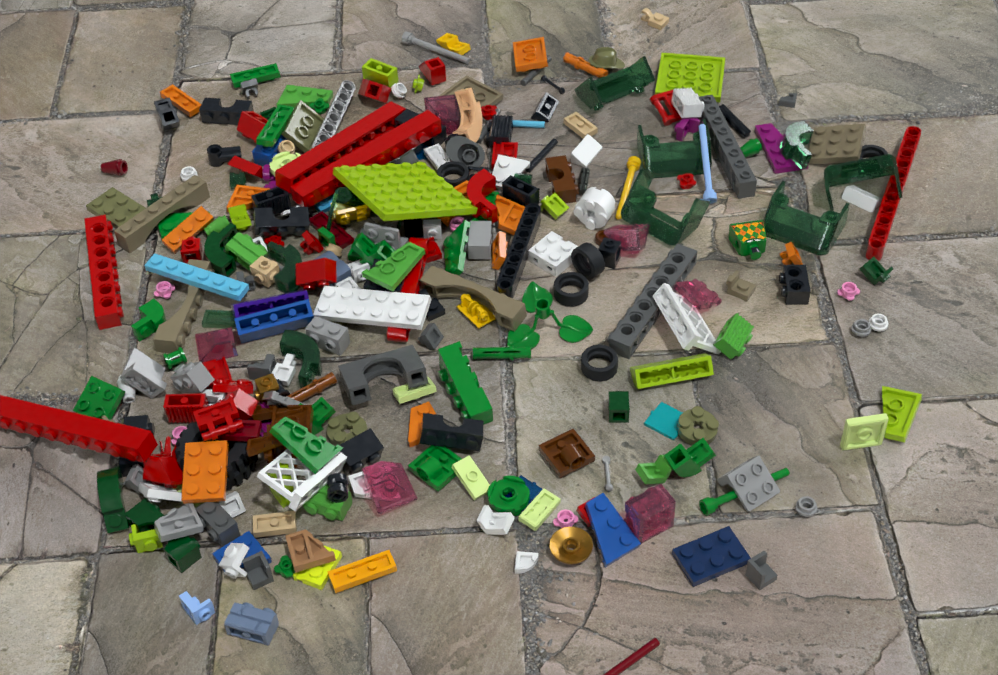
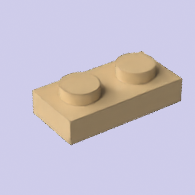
(580, 125)
(274, 524)

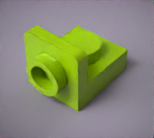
(554, 205)

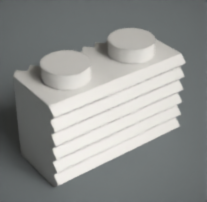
(687, 103)

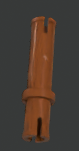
(313, 388)

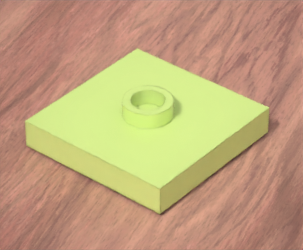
(864, 431)

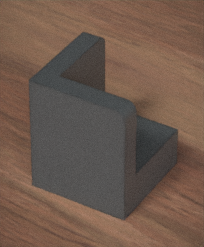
(261, 369)
(258, 570)
(759, 571)

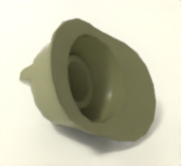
(606, 58)

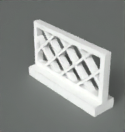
(684, 320)
(306, 488)

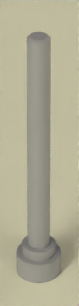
(408, 38)

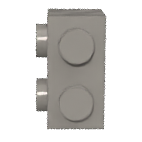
(479, 240)
(328, 335)
(191, 378)

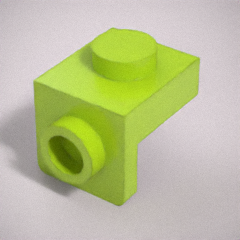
(239, 217)
(144, 540)

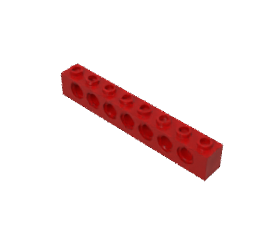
(103, 272)

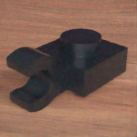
(435, 309)

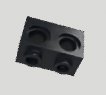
(795, 284)

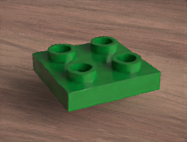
(99, 399)
(435, 466)

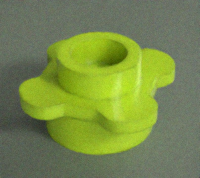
(418, 84)

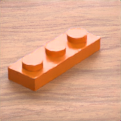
(181, 100)
(189, 227)

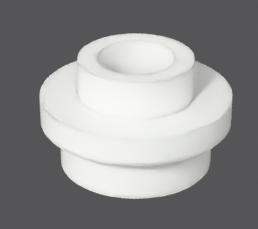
(399, 90)
(188, 172)
(878, 322)

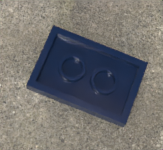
(711, 556)

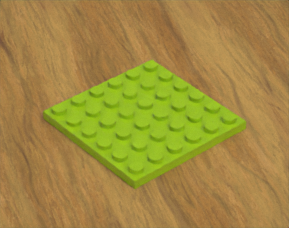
(404, 191)

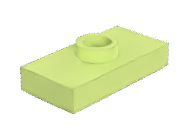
(404, 394)
(471, 477)
(539, 509)

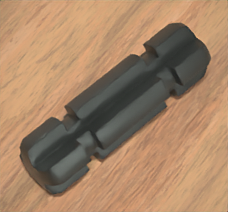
(583, 180)

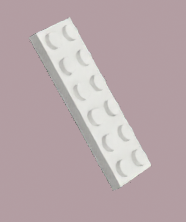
(373, 307)

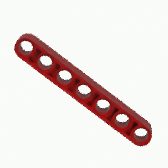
(412, 286)

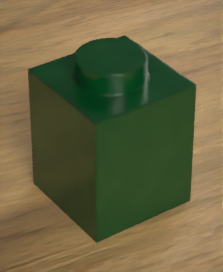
(618, 406)

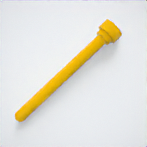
(633, 165)

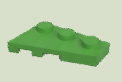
(293, 94)
(396, 267)

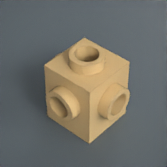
(264, 271)

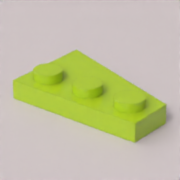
(901, 410)

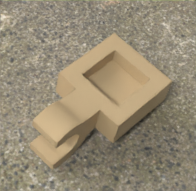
(654, 20)

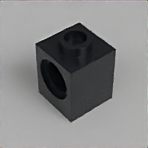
(611, 252)

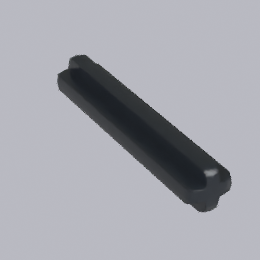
(734, 121)

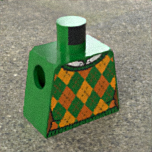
(748, 238)

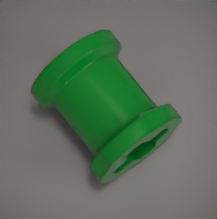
(170, 363)

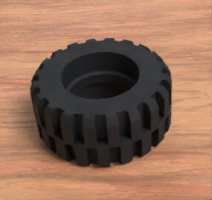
(239, 463)

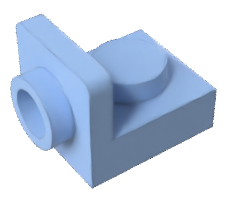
(195, 610)

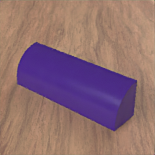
(256, 305)

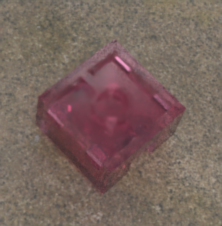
(650, 513)

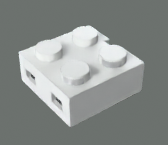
(552, 254)

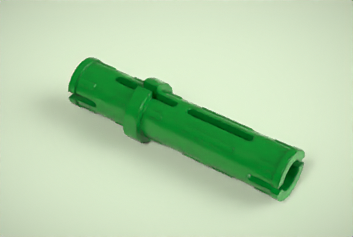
(501, 352)

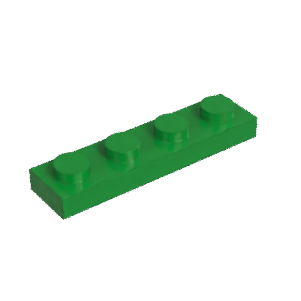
(275, 126)

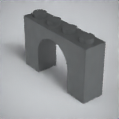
(400, 361)

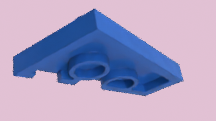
(612, 532)

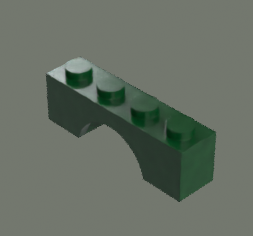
(181, 551)

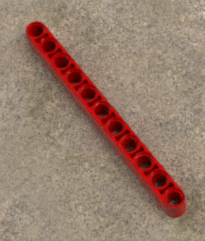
(891, 200)

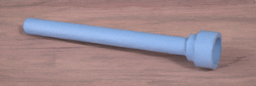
(709, 193)

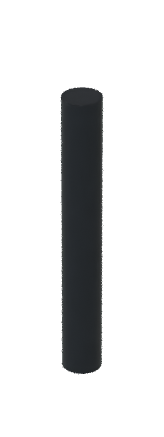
(542, 154)

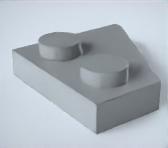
(274, 398)
(178, 523)

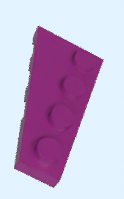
(770, 140)

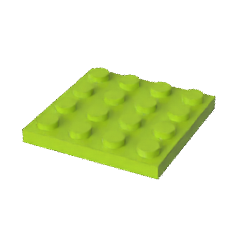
(697, 72)

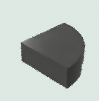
(788, 101)

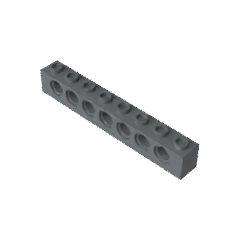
(728, 150)
(645, 310)

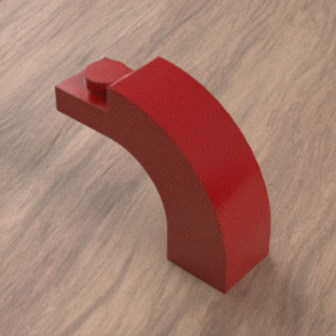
(477, 189)

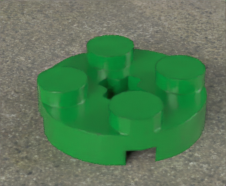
(514, 504)

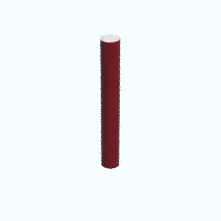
(634, 657)

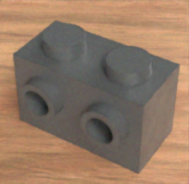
(218, 523)

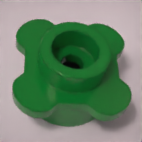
(319, 106)
(285, 572)

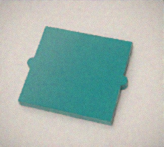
(664, 420)

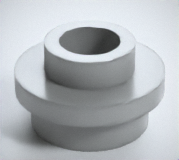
(861, 328)
(808, 502)

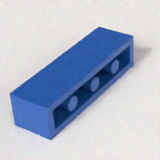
(274, 321)

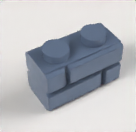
(251, 623)

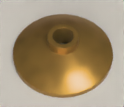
(571, 538)

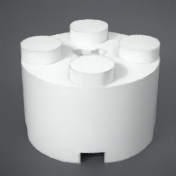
(595, 208)

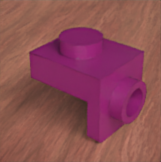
(686, 125)

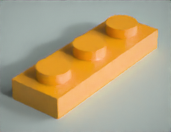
(362, 571)

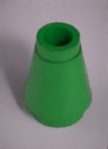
(751, 147)

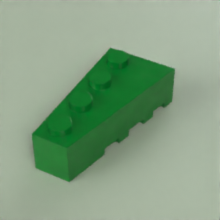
(463, 384)

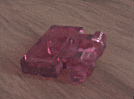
(697, 294)

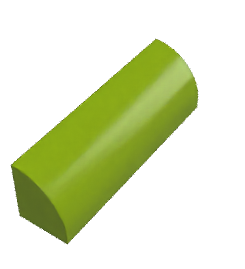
(672, 370)

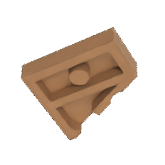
(307, 551)

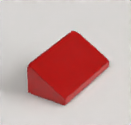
(246, 166)

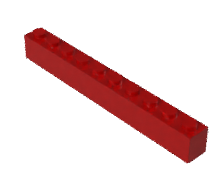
(339, 145)
(378, 151)
(76, 429)

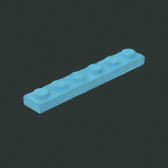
(197, 277)

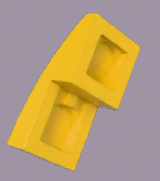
(451, 43)

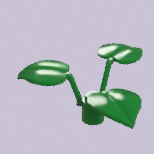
(539, 301)

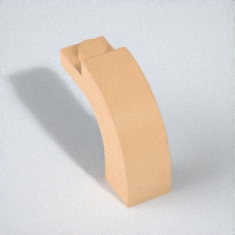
(470, 115)

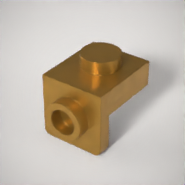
(265, 384)

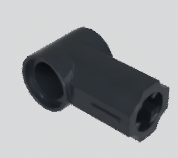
(219, 155)

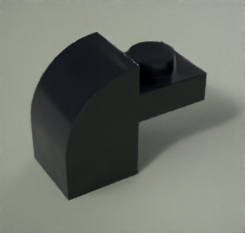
(167, 114)

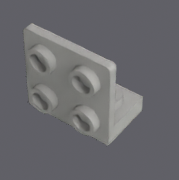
(378, 233)
(144, 374)
(751, 483)

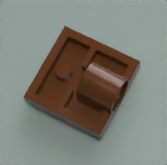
(566, 453)

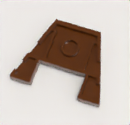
(299, 413)

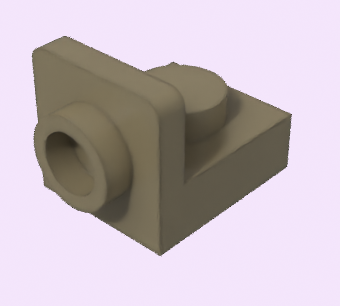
(739, 287)

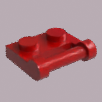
(666, 97)

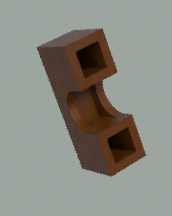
(559, 173)

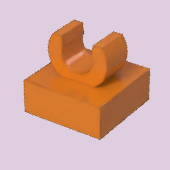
(791, 255)

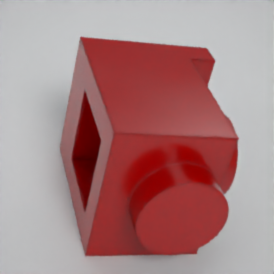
(191, 246)

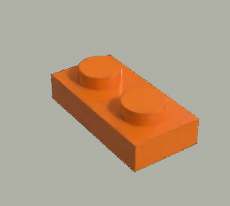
(499, 250)

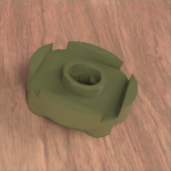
(701, 417)
(342, 422)

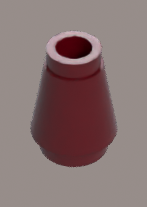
(115, 167)

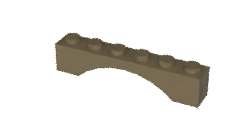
(137, 229)
(443, 284)
(174, 331)

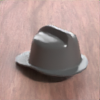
(465, 151)
(409, 157)

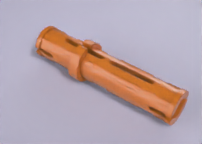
(580, 63)

